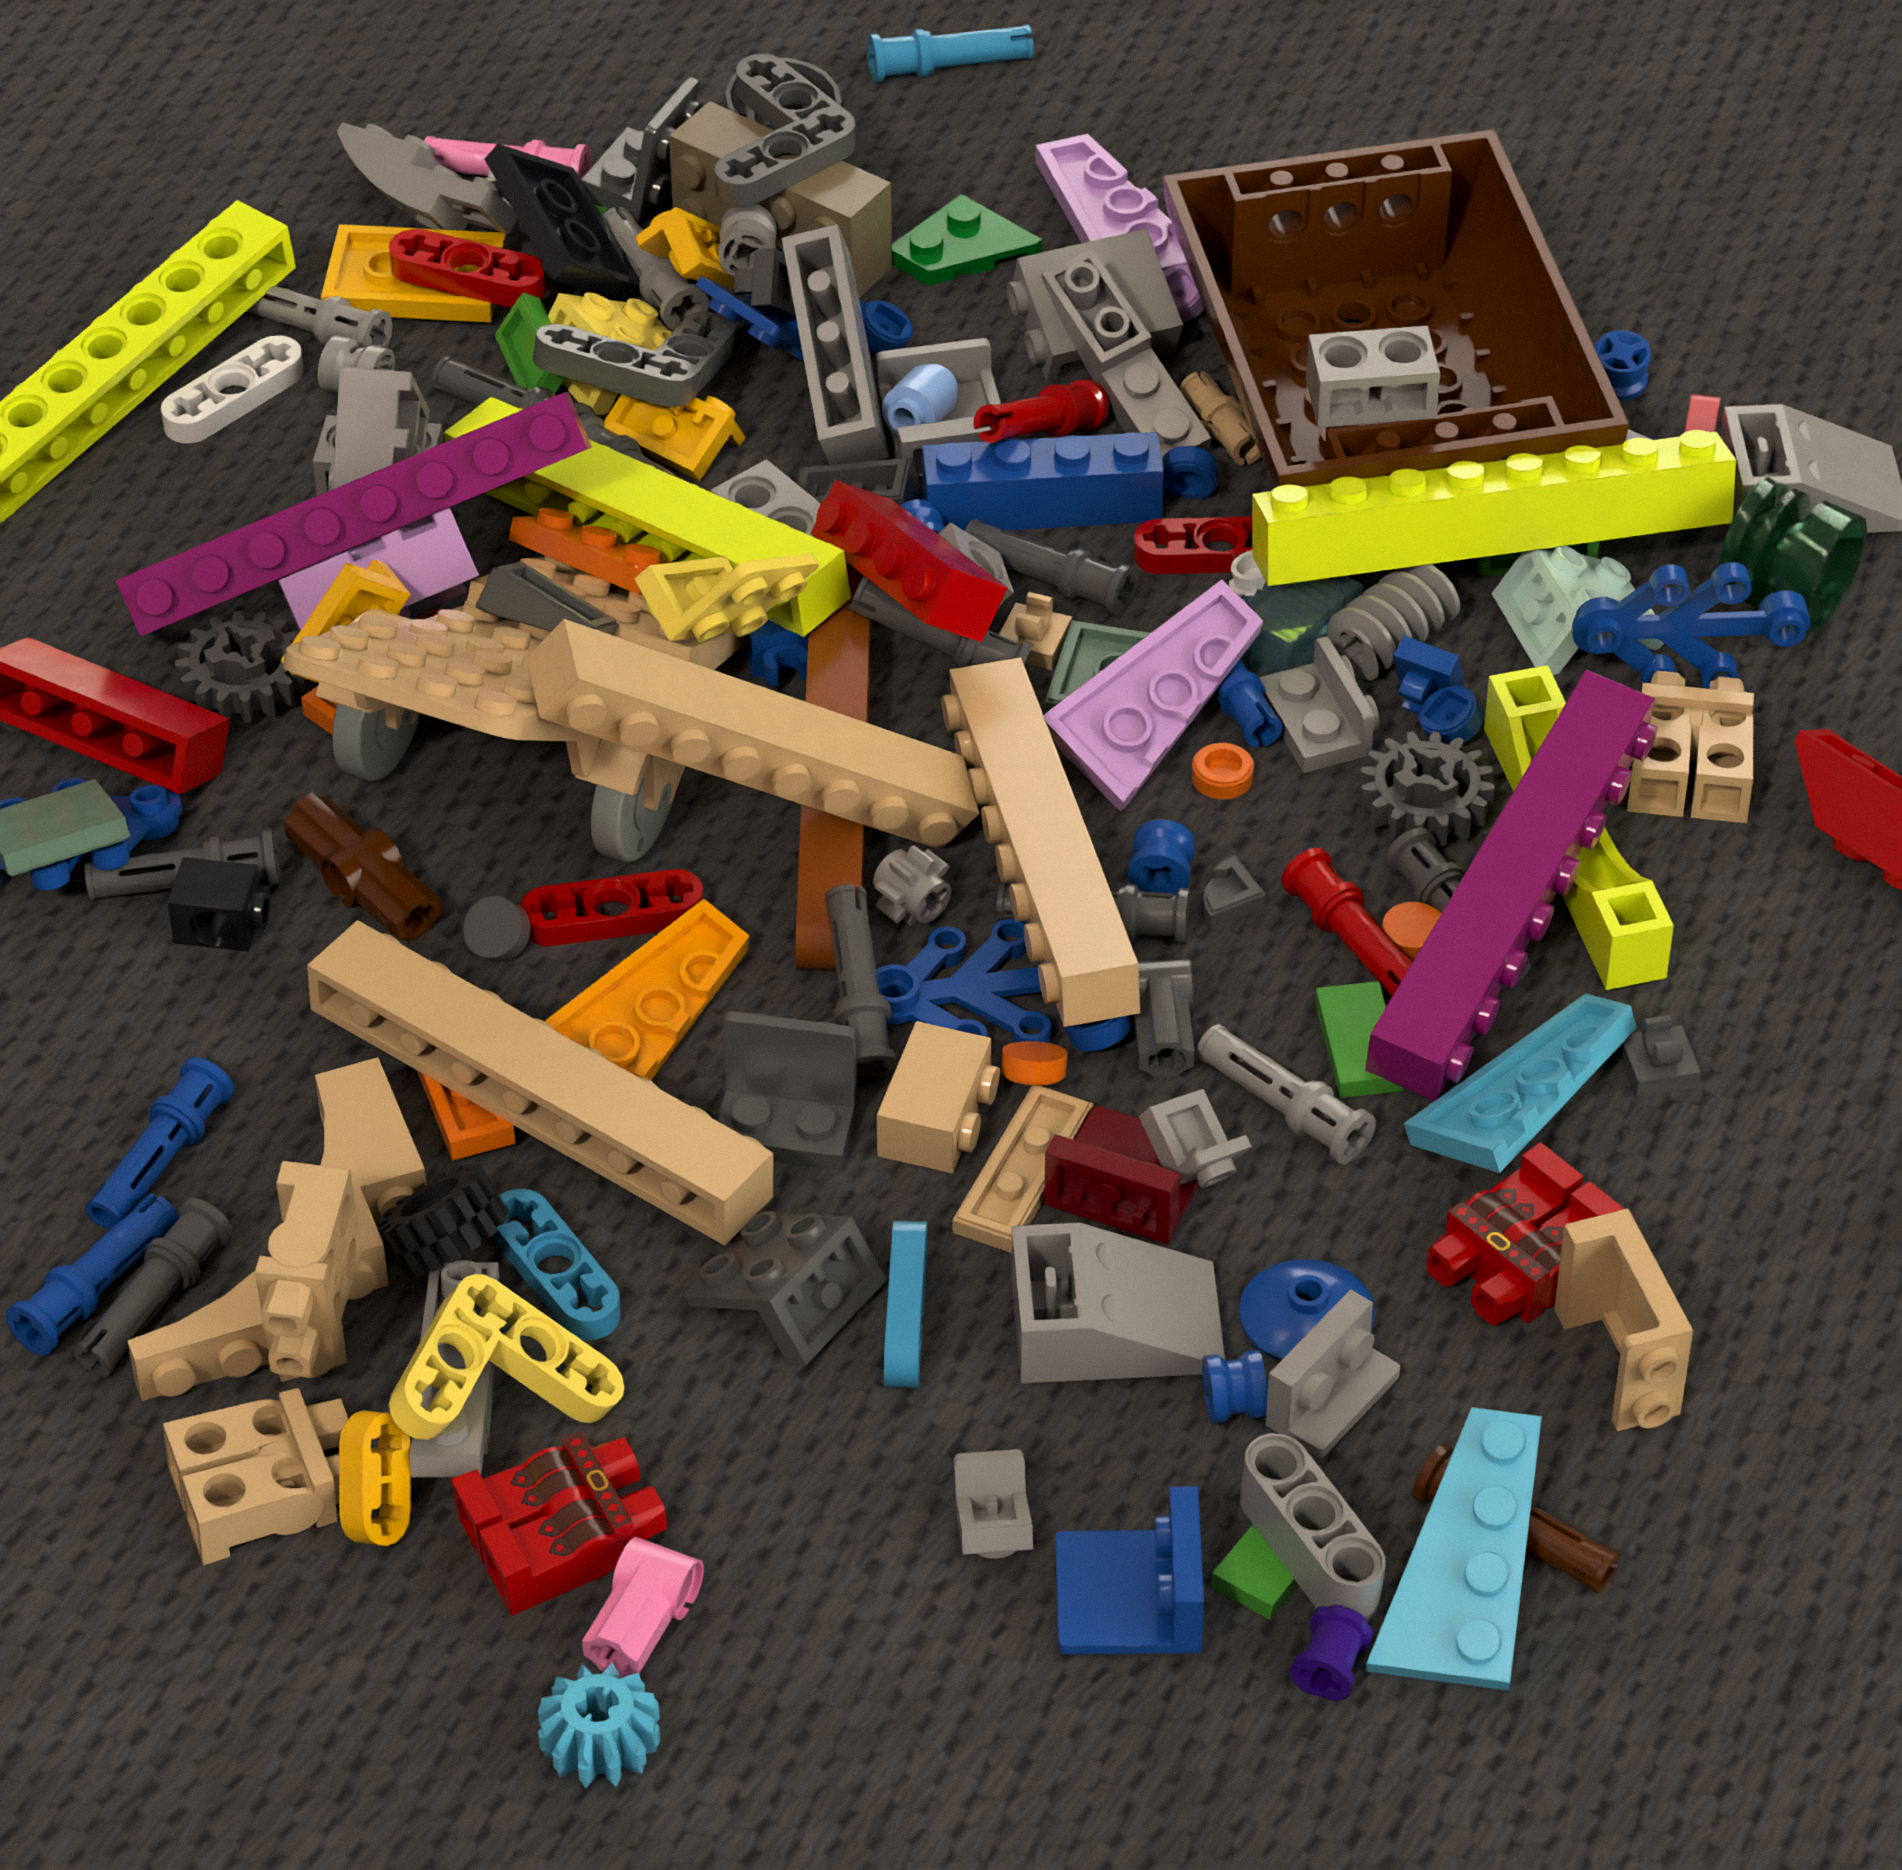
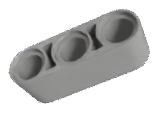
(1311, 1526)

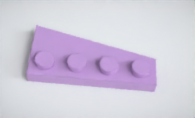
(1101, 199)
(1144, 700)

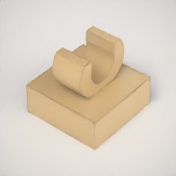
(1039, 626)

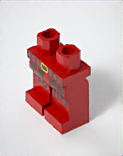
(1515, 1236)
(556, 1518)

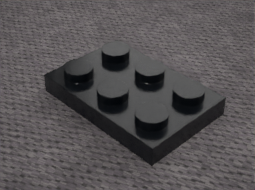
(562, 223)

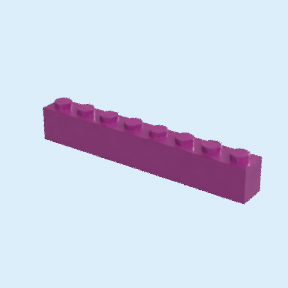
(354, 513)
(1510, 887)

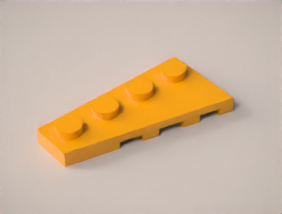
(656, 993)

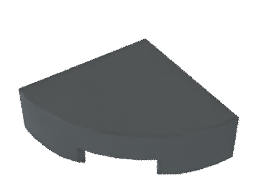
(1230, 893)

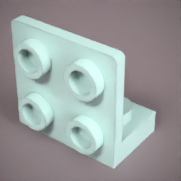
(1545, 592)

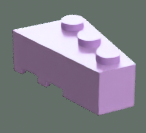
(423, 555)

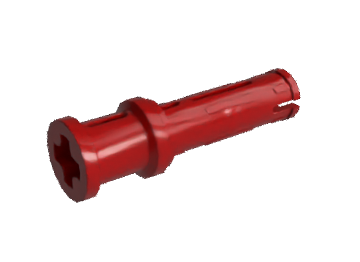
(1054, 411)
(1340, 909)

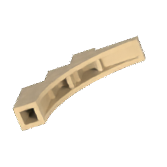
(228, 1336)

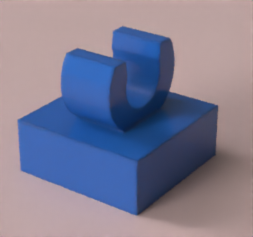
(775, 651)
(1423, 671)

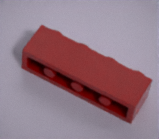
(909, 561)
(110, 716)

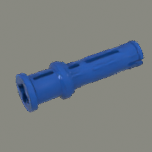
(174, 1123)
(74, 1289)

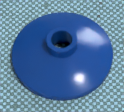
(1273, 1307)

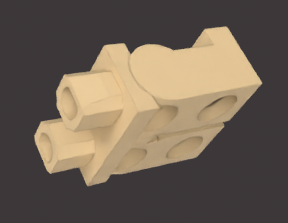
(1702, 728)
(308, 1266)
(256, 1470)

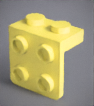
(714, 599)

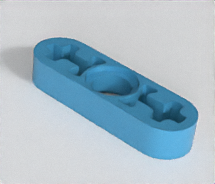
(558, 1291)
(905, 1304)

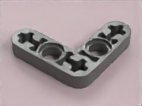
(816, 134)
(663, 376)

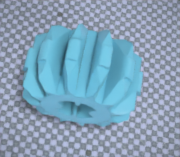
(598, 1725)

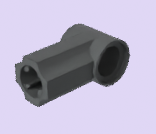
(1164, 1020)

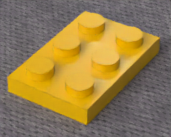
(364, 277)

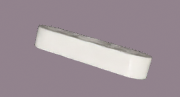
(202, 410)

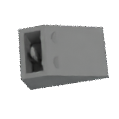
(1814, 458)
(1109, 1306)

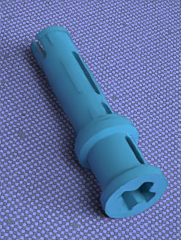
(923, 52)

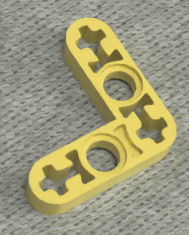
(480, 1341)

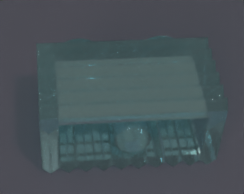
(1294, 618)

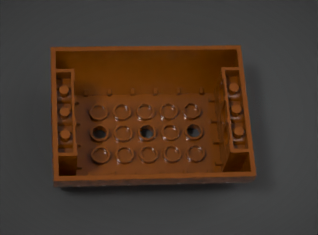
(1396, 242)

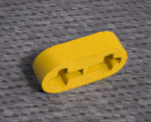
(374, 1479)

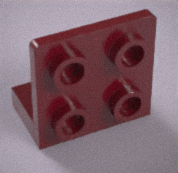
(1115, 1177)

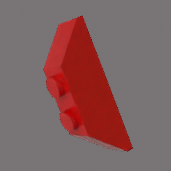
(1853, 800)

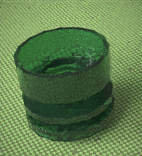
(1795, 547)

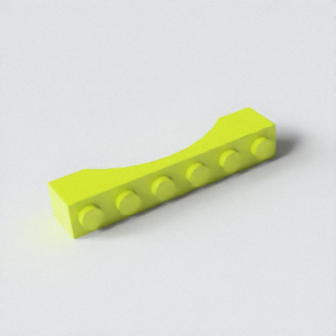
(1609, 901)

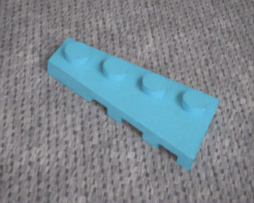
(1520, 1090)
(1465, 1575)

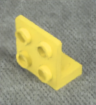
(624, 321)

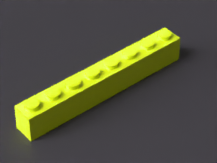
(1492, 507)
(670, 515)

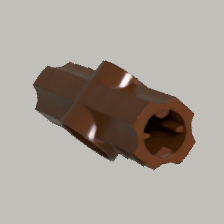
(362, 867)

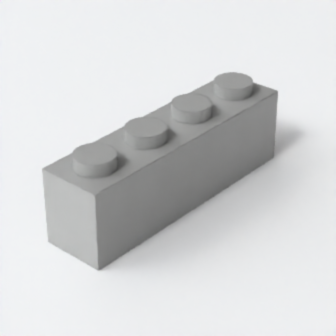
(834, 346)

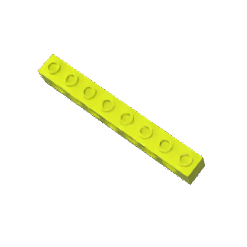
(136, 347)

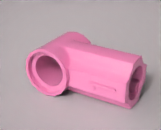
(646, 1594)

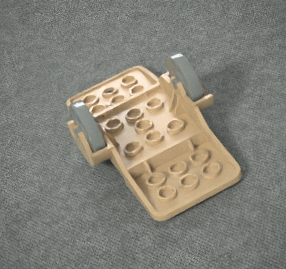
(477, 675)

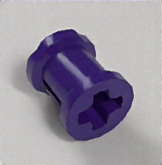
(1331, 1653)

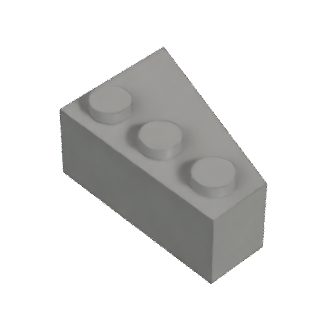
(377, 422)

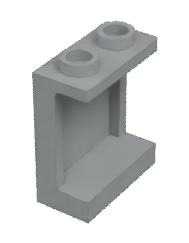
(1136, 271)
(971, 367)

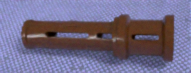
(1547, 1536)

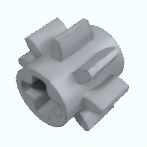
(912, 886)

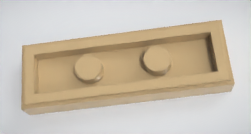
(1014, 1176)

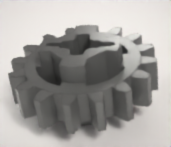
(238, 666)
(1426, 787)

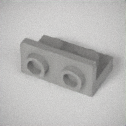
(1322, 710)
(1329, 1378)

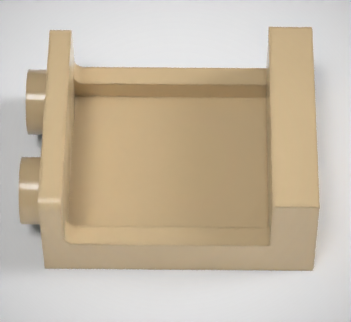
(1616, 1279)

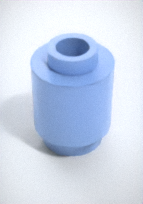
(921, 397)

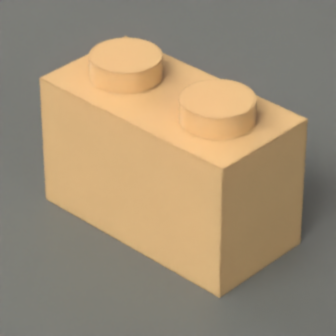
(936, 1097)

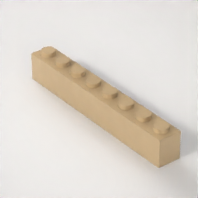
(750, 735)
(1041, 844)
(542, 1082)

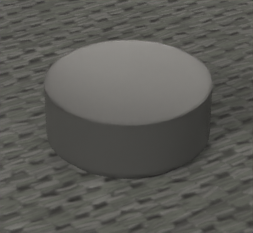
(496, 928)

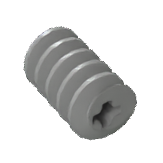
(1402, 604)

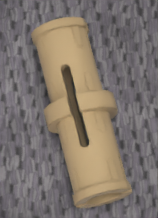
(1221, 417)

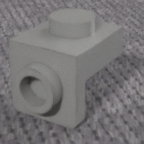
(1192, 1140)
(992, 1503)

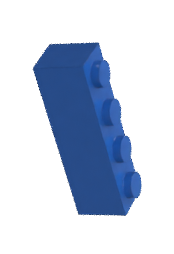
(1046, 481)

